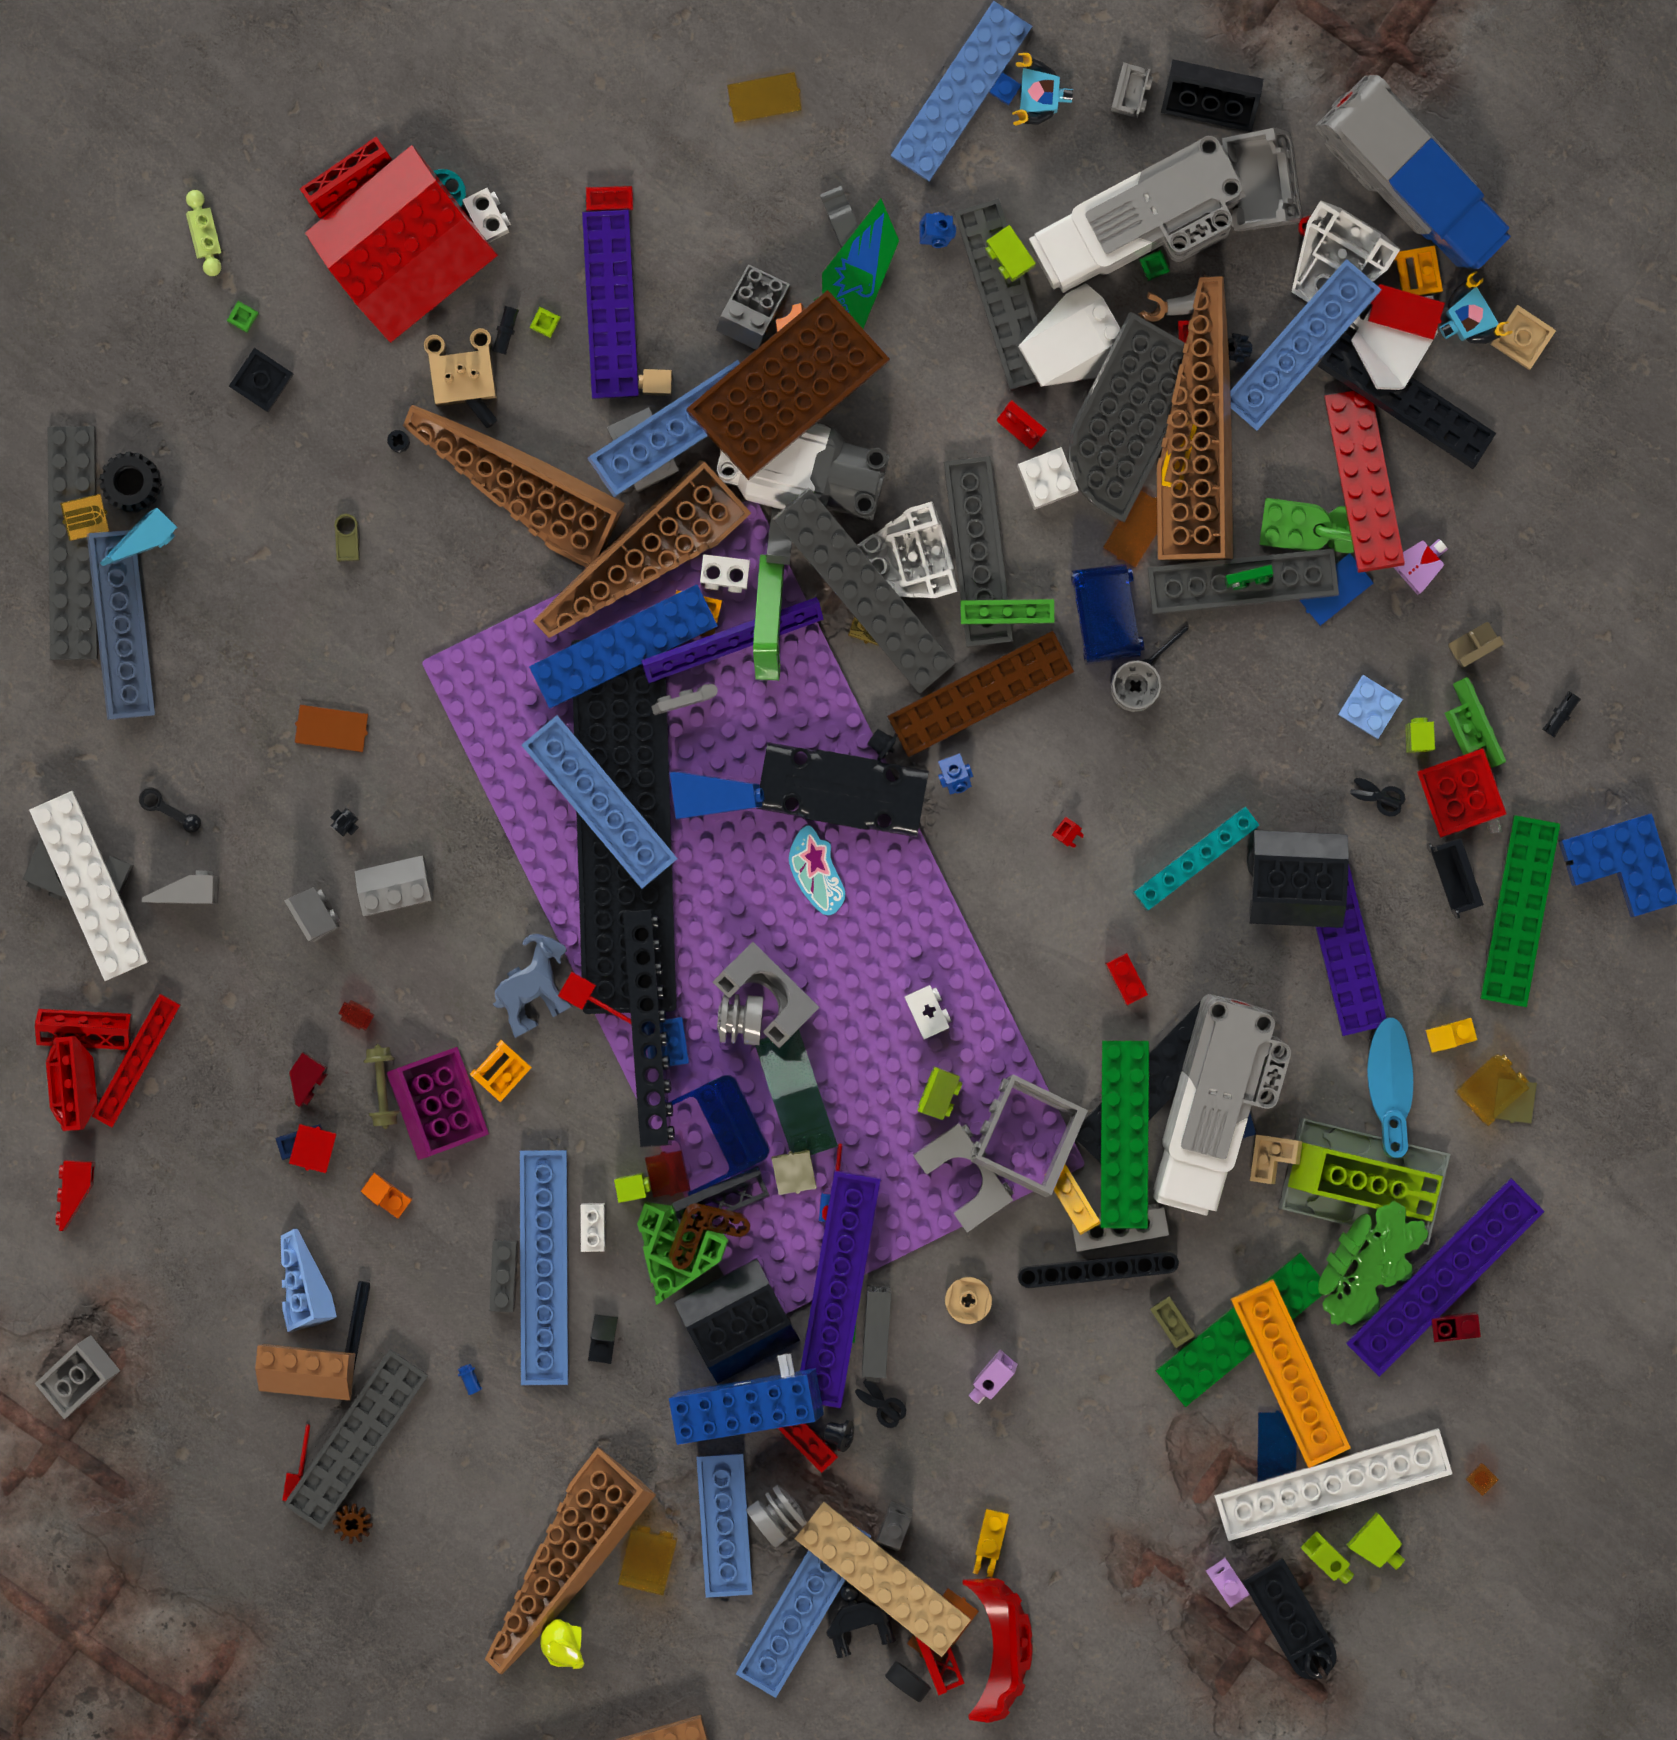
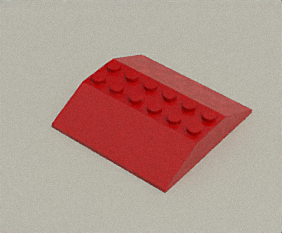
(400, 244)

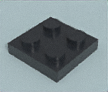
(261, 380)

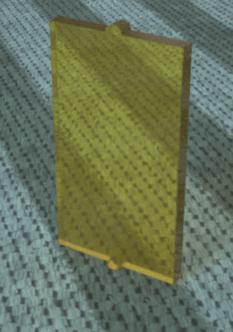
(764, 97)

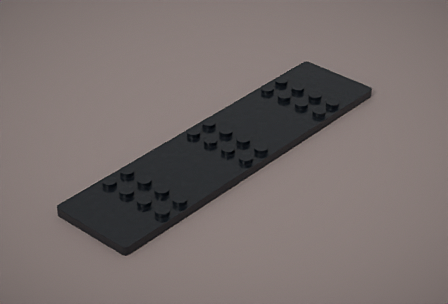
(632, 749)

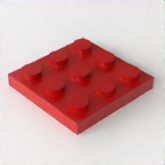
(1462, 793)

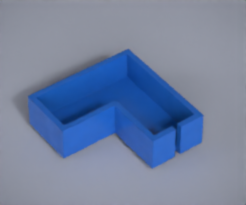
(1630, 851)

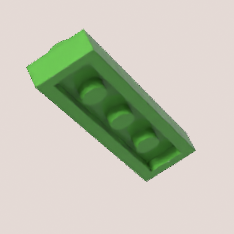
(1007, 611)

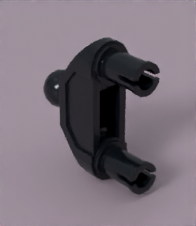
(856, 1616)

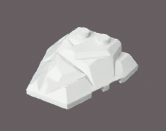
(913, 554)

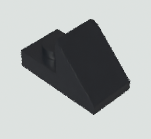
(602, 1338)

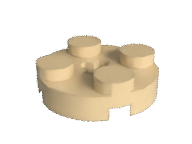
(957, 1307)

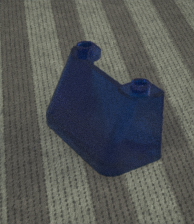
(1106, 613)

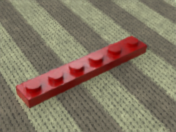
(136, 1060)

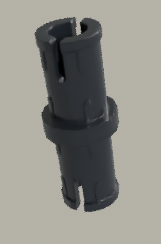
(505, 330)
(1561, 714)

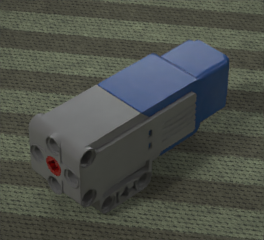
(1412, 172)

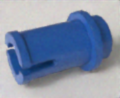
(469, 1378)

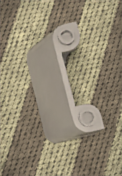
(1268, 177)

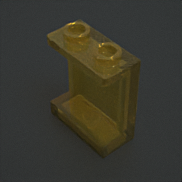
(1492, 1088)
(648, 1560)

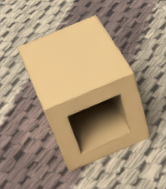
(656, 382)

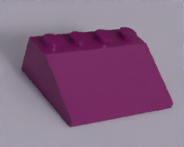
(437, 1103)

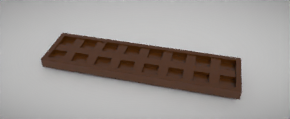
(980, 694)

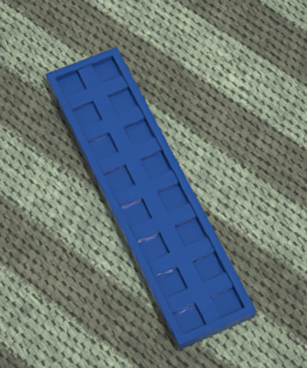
(623, 646)

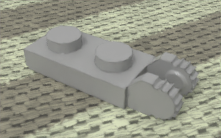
(686, 699)

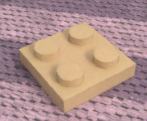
(1527, 339)

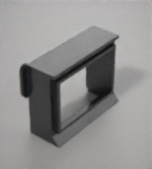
(1456, 876)

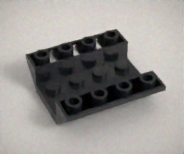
(1299, 879)
(736, 1321)

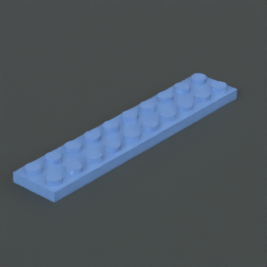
(543, 1267)

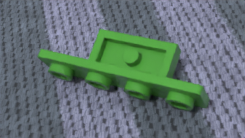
(1471, 725)

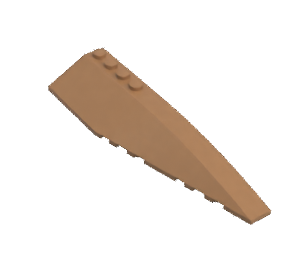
(1199, 517)

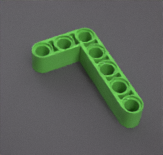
(767, 620)

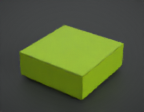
(545, 322)

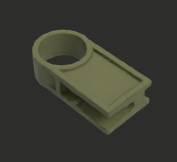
(347, 544)

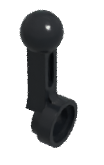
(190, 822)

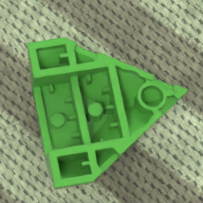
(658, 1231)

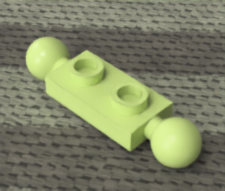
(203, 233)

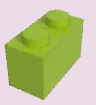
(1009, 253)
(1420, 735)
(632, 1187)

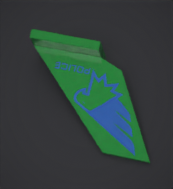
(862, 264)

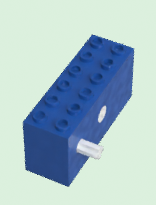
(747, 1405)

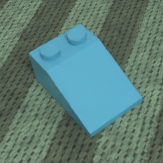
(150, 531)

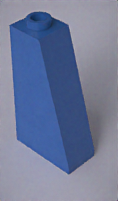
(707, 795)

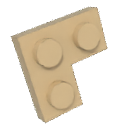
(1268, 1153)

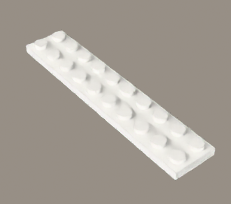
(1333, 1484)

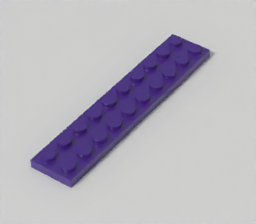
(1445, 1277)
(839, 1282)

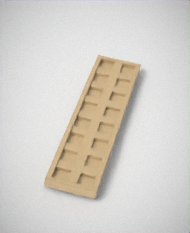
(882, 1579)

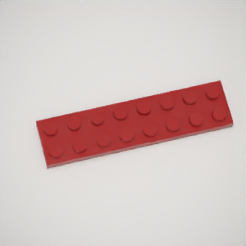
(1364, 481)

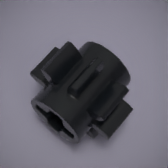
(1239, 347)
(344, 822)

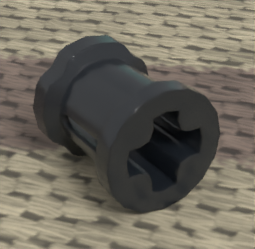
(396, 434)

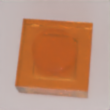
(1481, 1478)

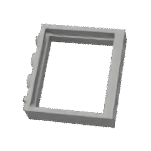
(1077, 1117)

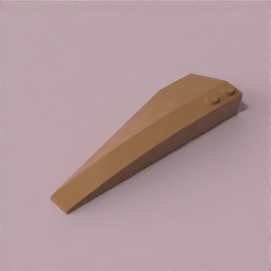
(551, 503)
(673, 530)

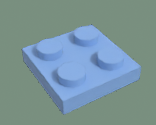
(1370, 707)

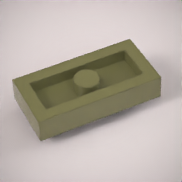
(1172, 1322)

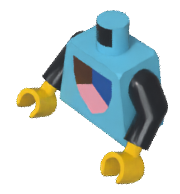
(1039, 92)
(1471, 315)

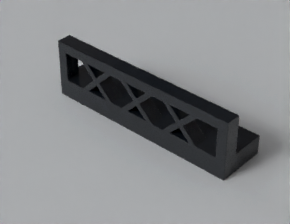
(723, 1189)

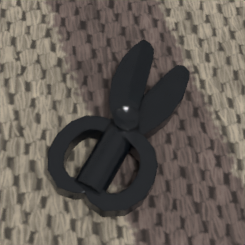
(1374, 794)
(877, 1400)

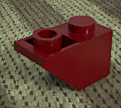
(304, 1077)
(1456, 1327)

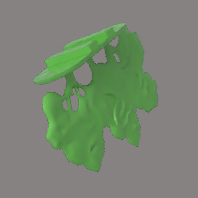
(1378, 1263)

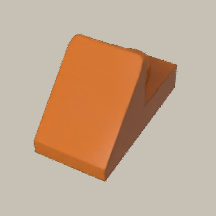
(386, 1195)

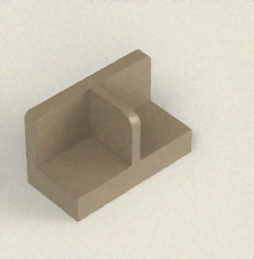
(1475, 644)

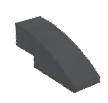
(778, 543)

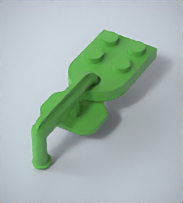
(1293, 523)

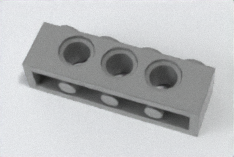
(1156, 1228)

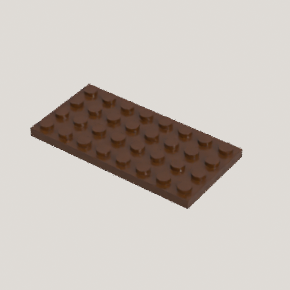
(787, 385)

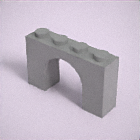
(793, 1003)
(992, 1194)

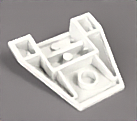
(1331, 239)
(1071, 339)

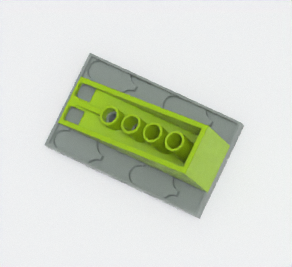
(1350, 1175)

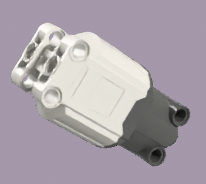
(837, 472)

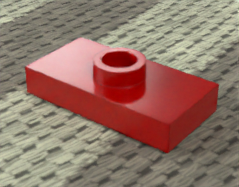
(609, 198)

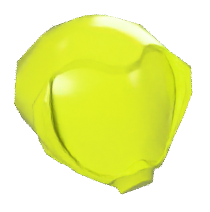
(562, 1644)

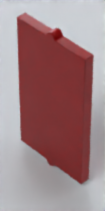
(1406, 312)

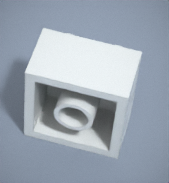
(1047, 478)

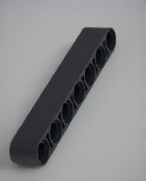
(1109, 1269)

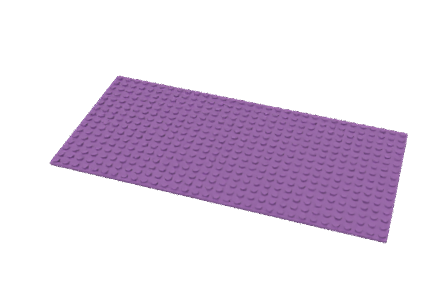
(738, 889)

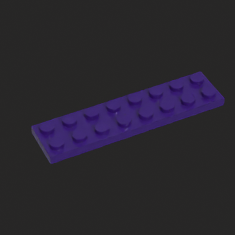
(610, 304)
(1351, 970)

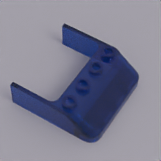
(731, 1124)

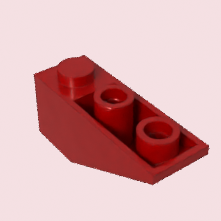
(76, 1183)

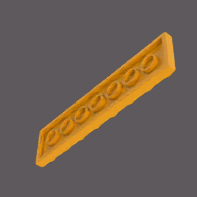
(1290, 1373)

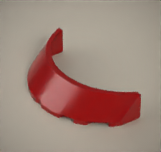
(1010, 1648)

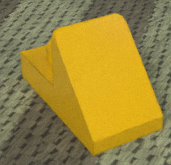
(1451, 1035)

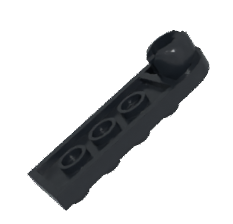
(1291, 1619)

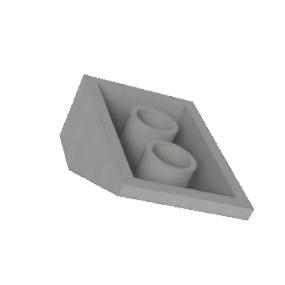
(189, 890)
(313, 914)
(77, 1376)

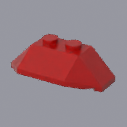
(71, 1083)

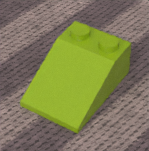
(938, 1093)

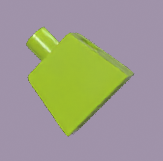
(1377, 1543)
(1327, 1558)

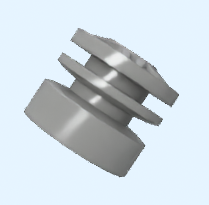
(1135, 672)
(741, 1019)
(776, 1516)

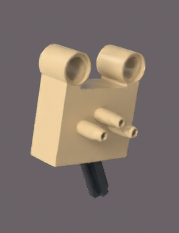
(464, 376)

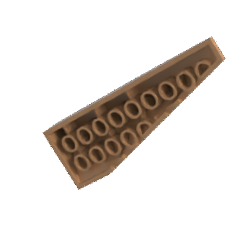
(589, 1524)

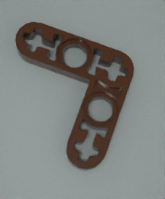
(703, 1222)

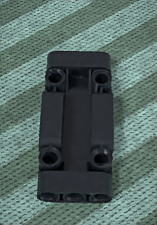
(843, 789)

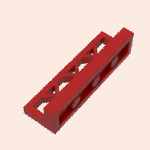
(349, 178)
(82, 1025)
(934, 1671)

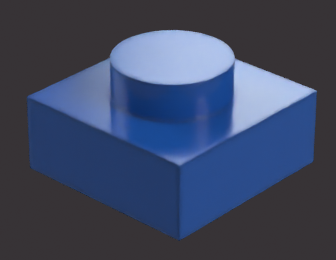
(1005, 89)

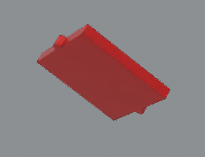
(312, 1148)

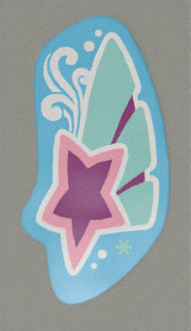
(815, 872)

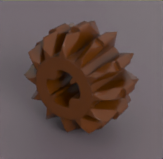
(350, 1515)

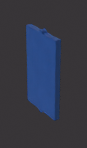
(1349, 586)

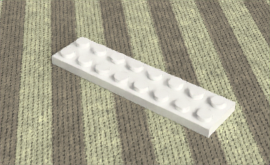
(88, 885)

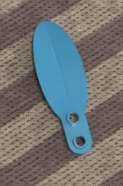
(1391, 1083)

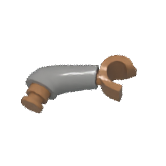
(1174, 306)

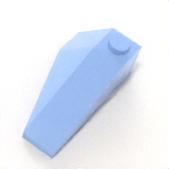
(307, 1294)

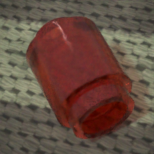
(356, 1015)

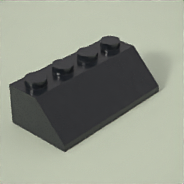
(1212, 95)

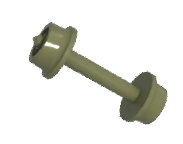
(384, 1116)

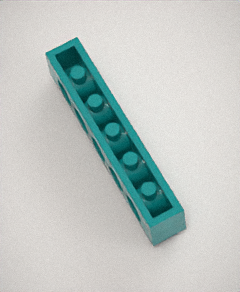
(1196, 858)

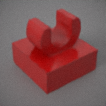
(1067, 832)

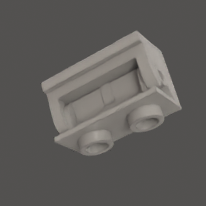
(1130, 90)

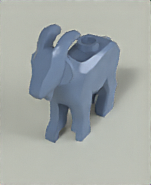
(530, 984)

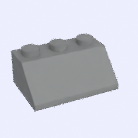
(393, 886)

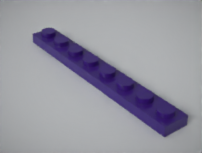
(726, 642)

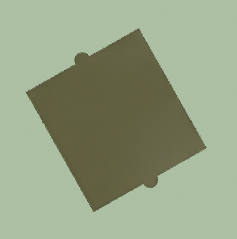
(1521, 1108)
(794, 1172)

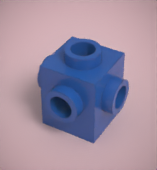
(937, 229)
(955, 774)

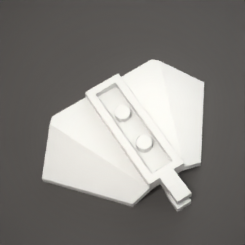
(1388, 352)

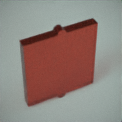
(667, 1173)

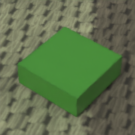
(242, 316)

